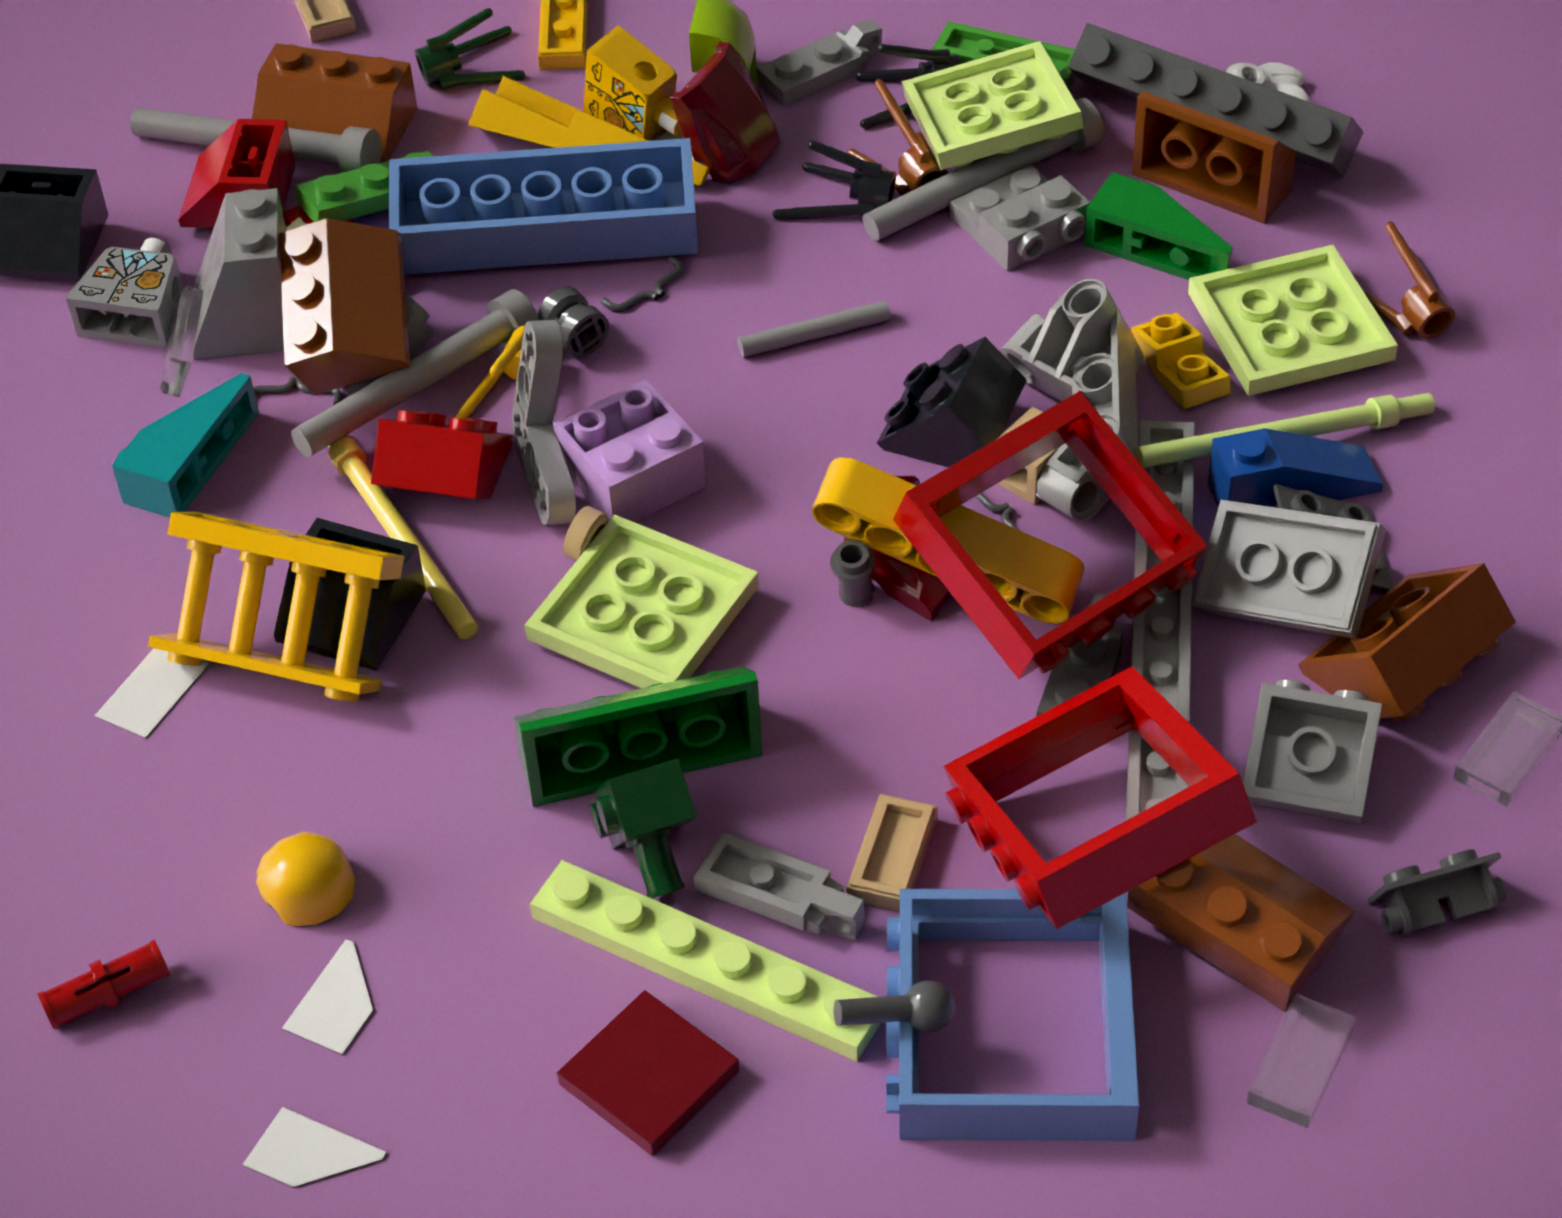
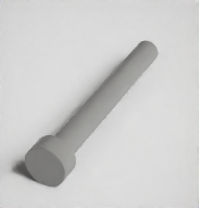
(350, 150)
(939, 192)
(503, 317)

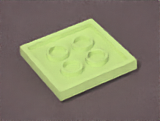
(992, 105)
(1291, 320)
(642, 605)

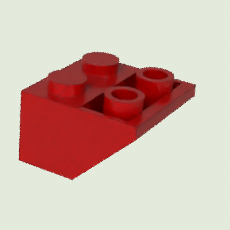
(243, 158)
(440, 458)

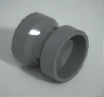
(580, 324)

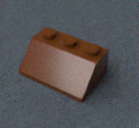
(336, 91)
(1210, 158)
(343, 303)
(1415, 639)
(1245, 916)

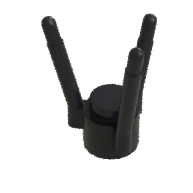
(935, 59)
(869, 185)

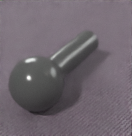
(926, 1006)

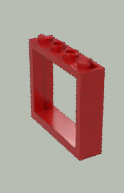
(1119, 475)
(1126, 854)

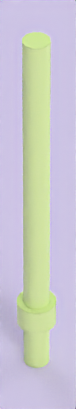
(1377, 413)

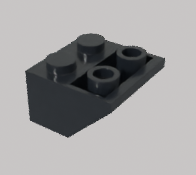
(49, 220)
(953, 405)
(389, 604)

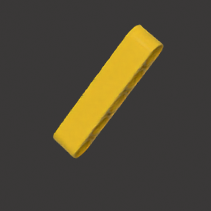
(1025, 570)

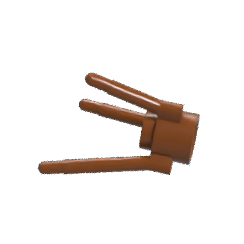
(916, 164)
(1422, 304)

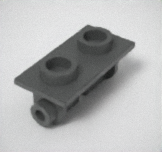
(1415, 896)

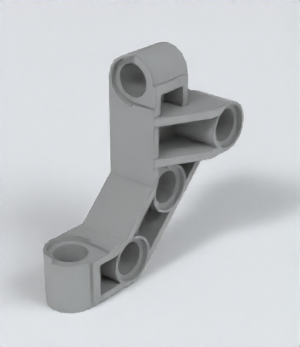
(1086, 350)

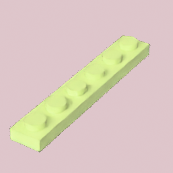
(701, 957)

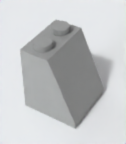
(242, 278)

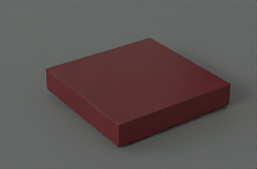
(648, 1072)

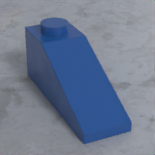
(1252, 462)

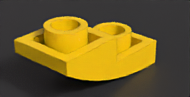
(1177, 360)

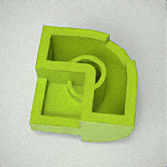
(721, 22)

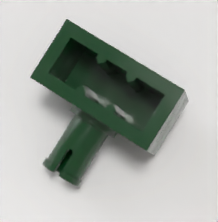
(641, 814)

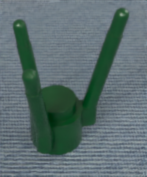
(441, 58)

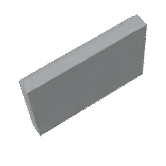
(1289, 568)

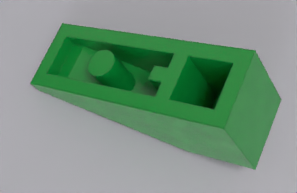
(1152, 230)

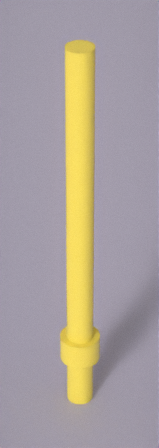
(350, 461)

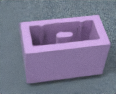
(632, 453)

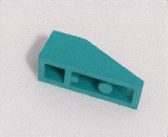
(181, 451)

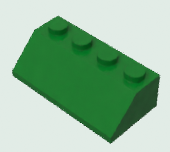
(693, 719)

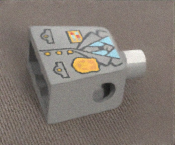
(128, 295)

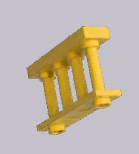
(309, 561)

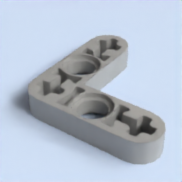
(532, 423)

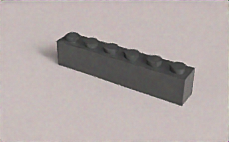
(1130, 66)

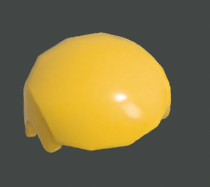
(306, 879)

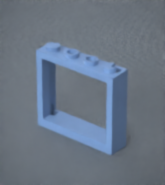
(1038, 1117)

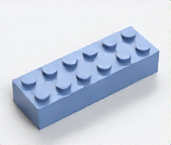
(544, 206)

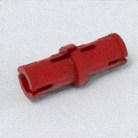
(103, 984)

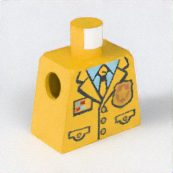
(630, 86)

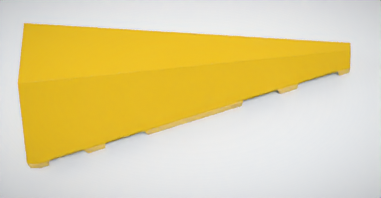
(546, 121)

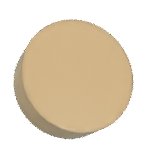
(583, 531)

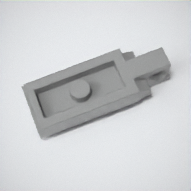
(820, 62)
(779, 887)

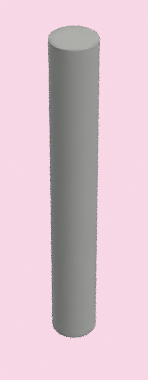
(813, 328)

